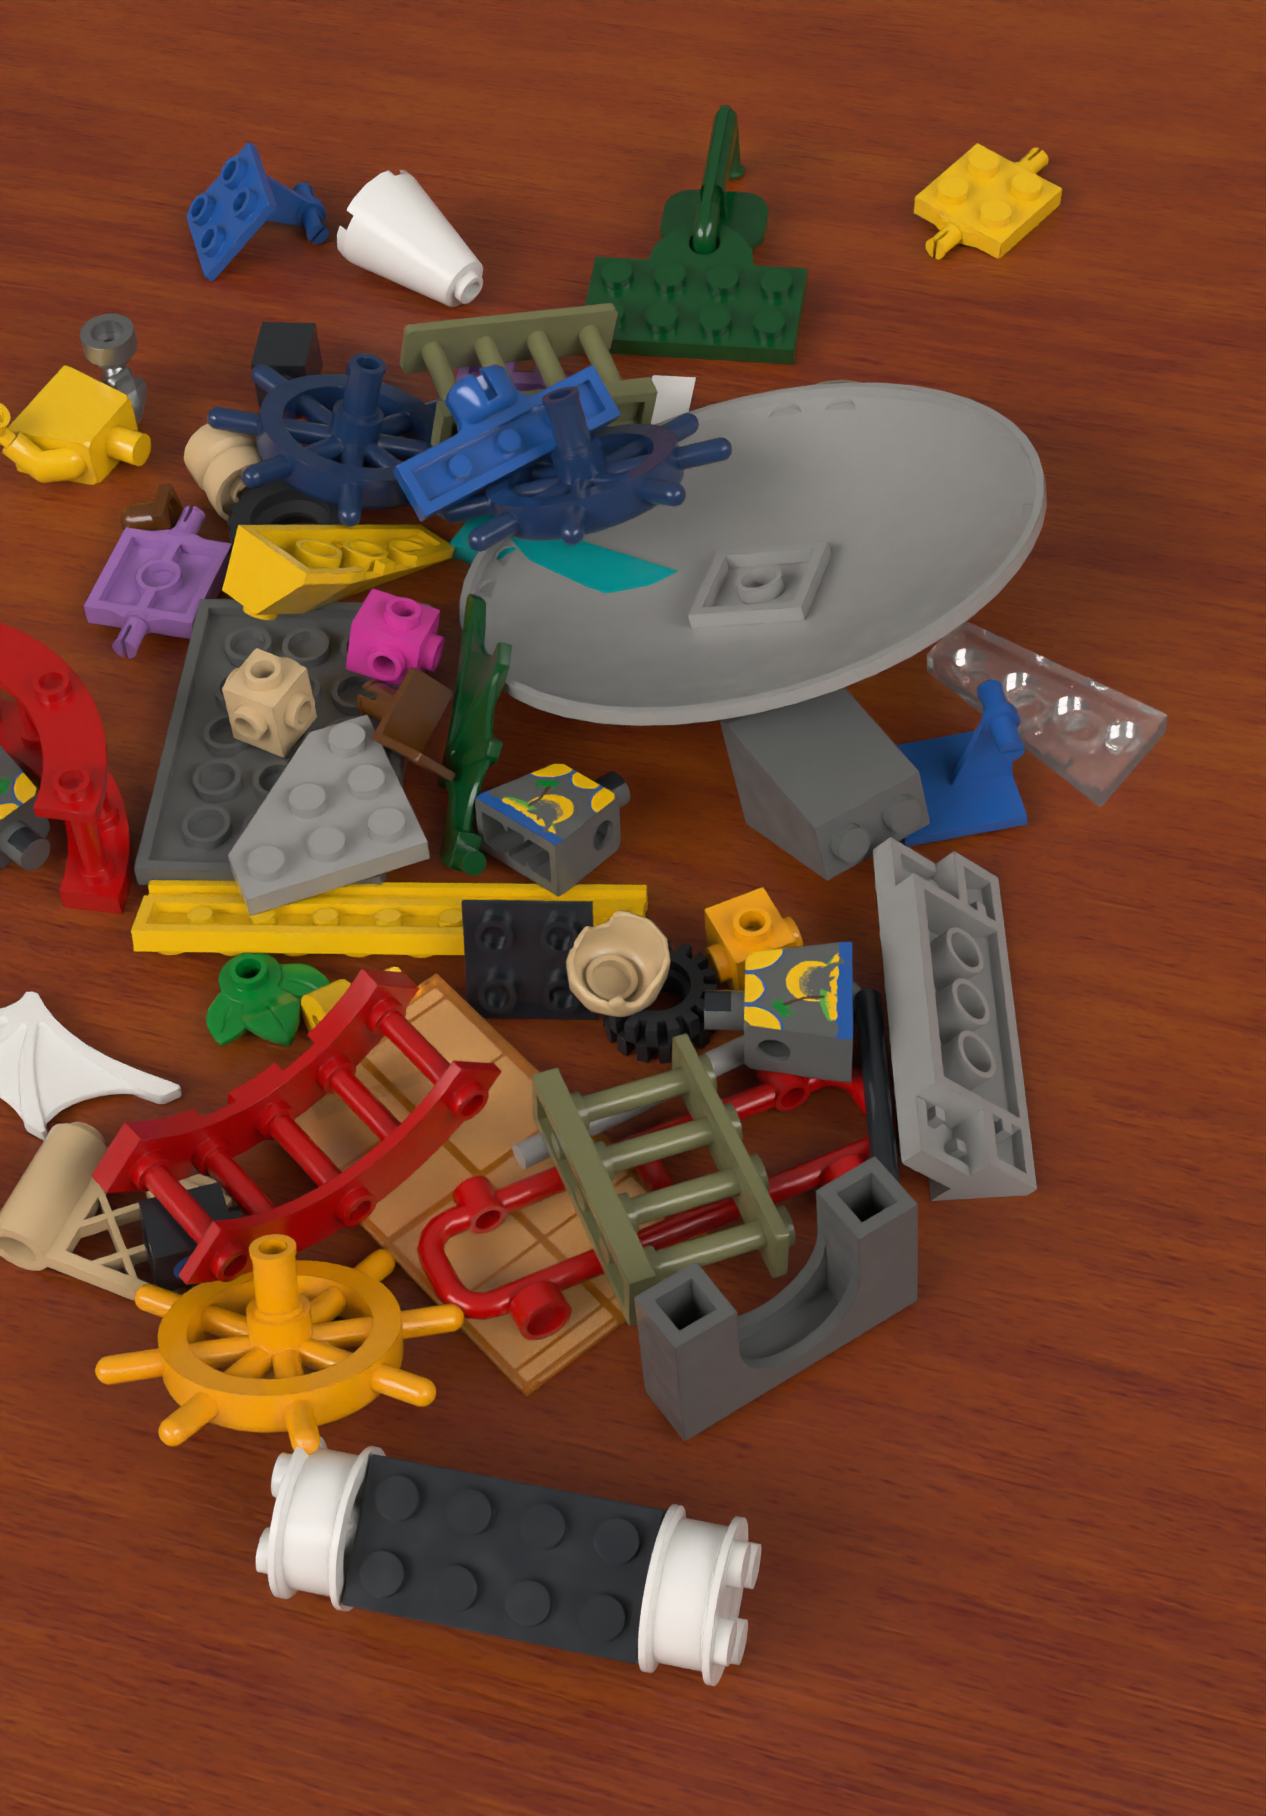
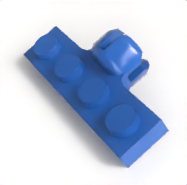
(495, 437)

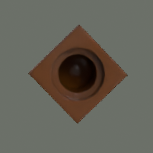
(156, 514)

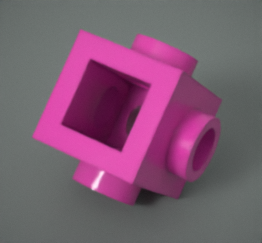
(392, 637)

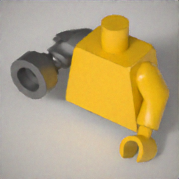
(83, 425)

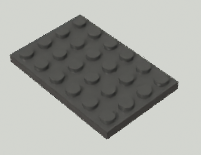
(208, 778)

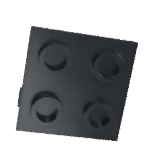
(520, 956)

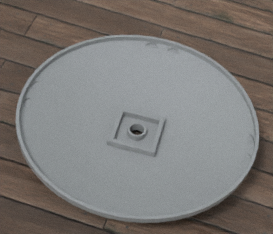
(802, 561)

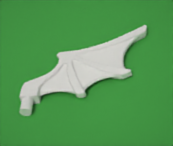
(52, 1069)

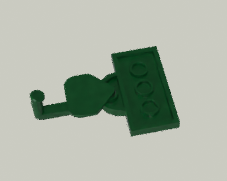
(700, 282)

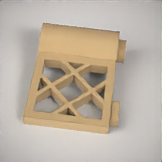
(57, 1208)

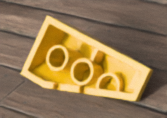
(314, 565)

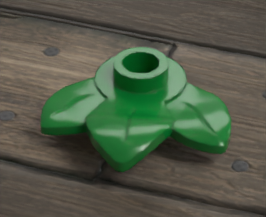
(260, 998)

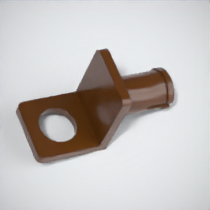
(407, 716)

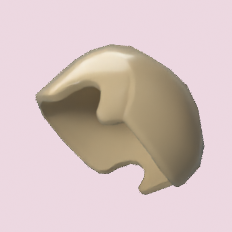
(618, 965)

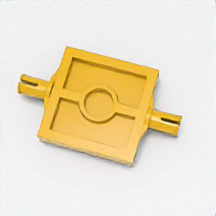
(987, 201)

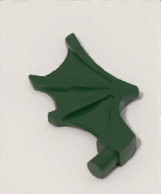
(470, 738)

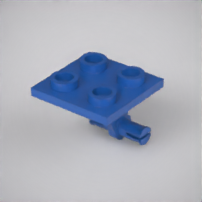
(241, 203)
(970, 774)

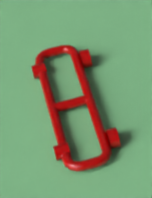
(538, 1299)

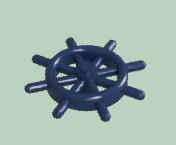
(347, 432)
(588, 478)

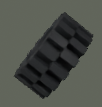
(653, 1030)

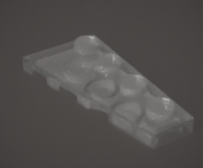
(1066, 718)

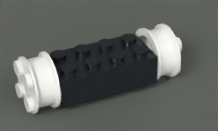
(510, 1559)

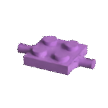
(158, 581)

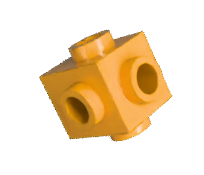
(744, 927)

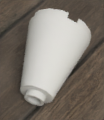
(409, 241)

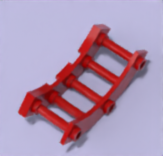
(63, 745)
(172, 1148)

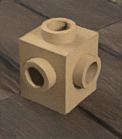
(269, 702)

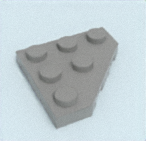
(327, 821)

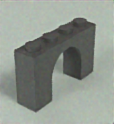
(863, 1270)

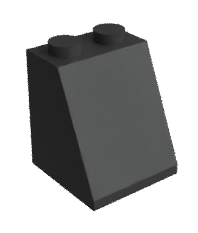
(823, 781)

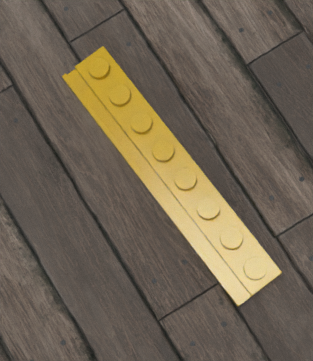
(346, 920)

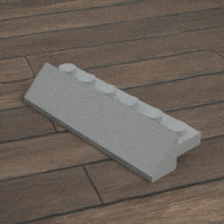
(952, 1026)

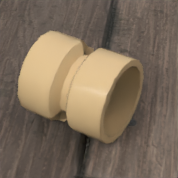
(217, 465)

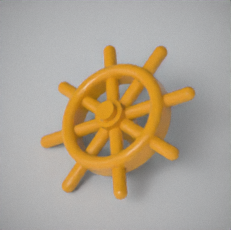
(273, 1338)

